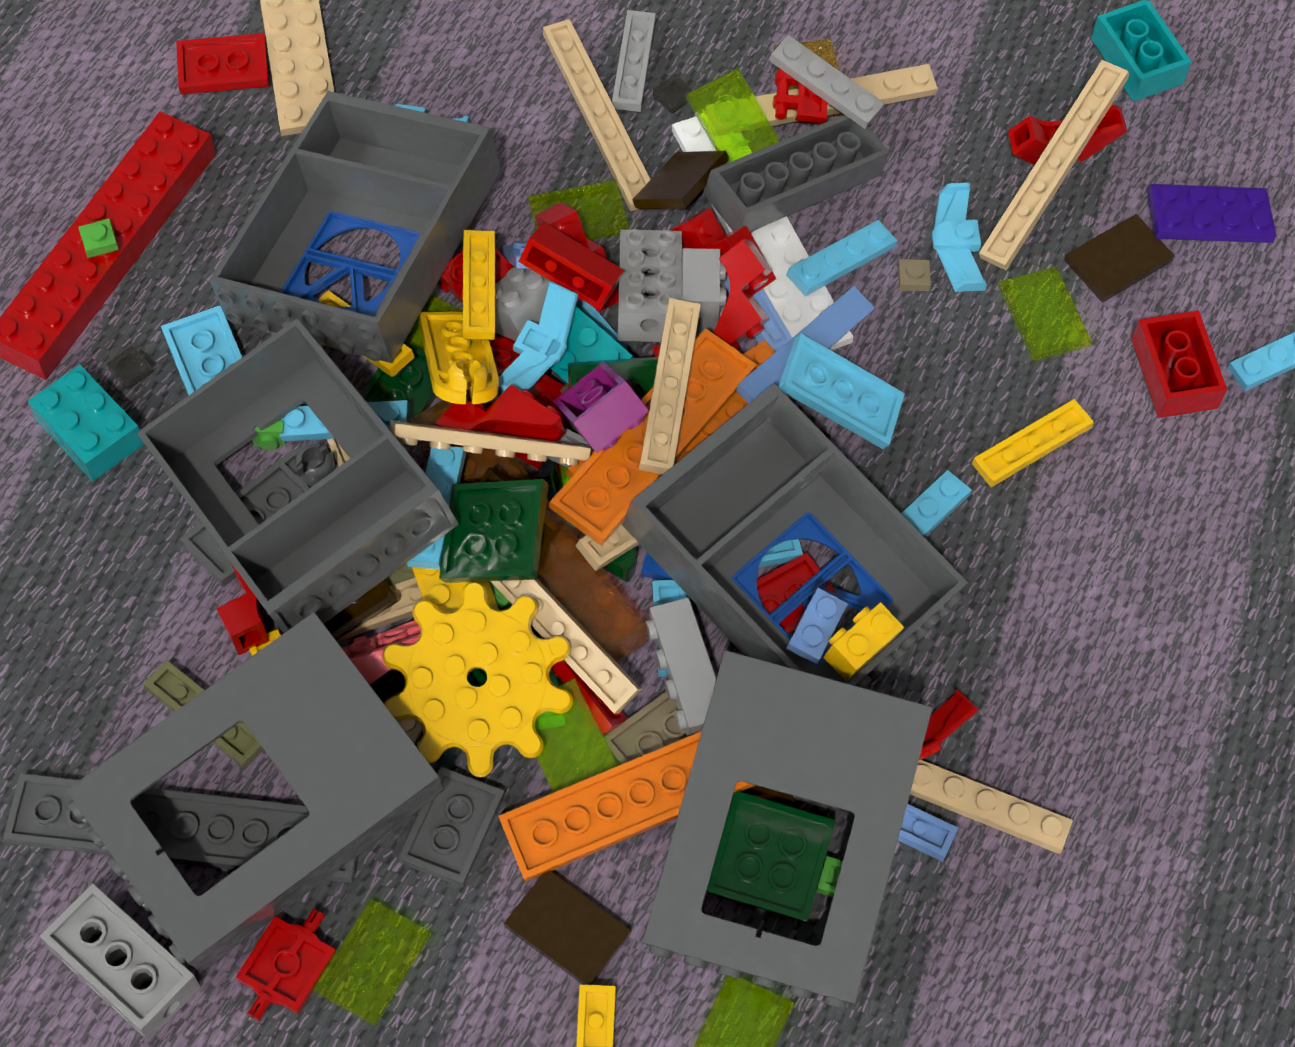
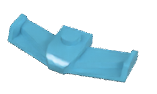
(956, 238)
(542, 343)

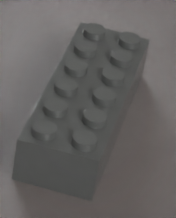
(795, 173)

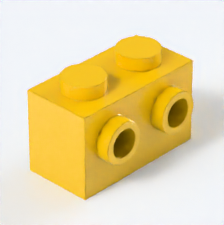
(863, 642)

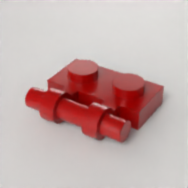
(807, 104)

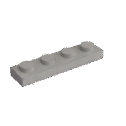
(633, 60)
(826, 81)

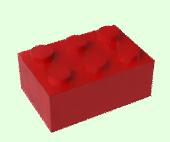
(1178, 364)

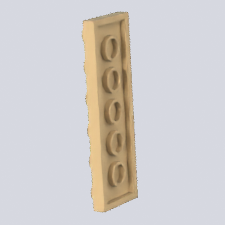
(296, 60)

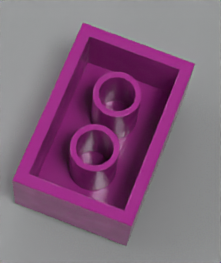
(601, 407)

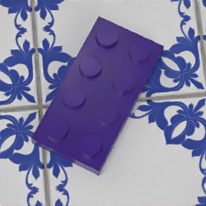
(1211, 213)

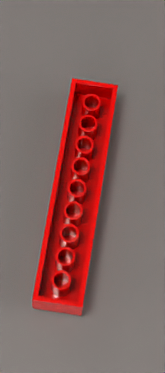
(69, 285)

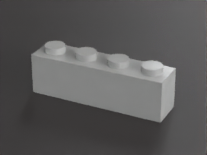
(684, 661)

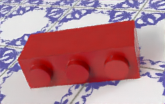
(571, 265)

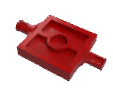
(286, 965)

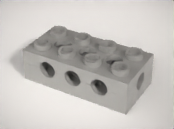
(641, 252)
(119, 985)

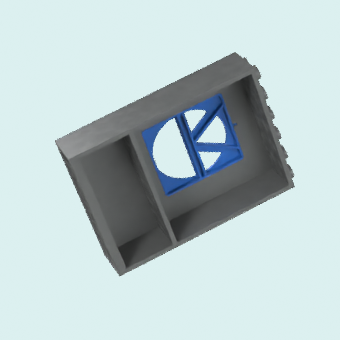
(349, 171)
(777, 481)

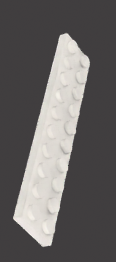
(779, 247)

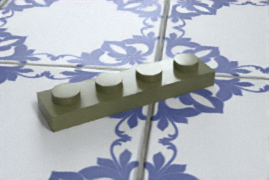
(177, 689)

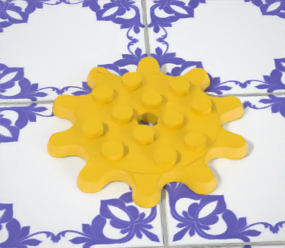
(486, 715)

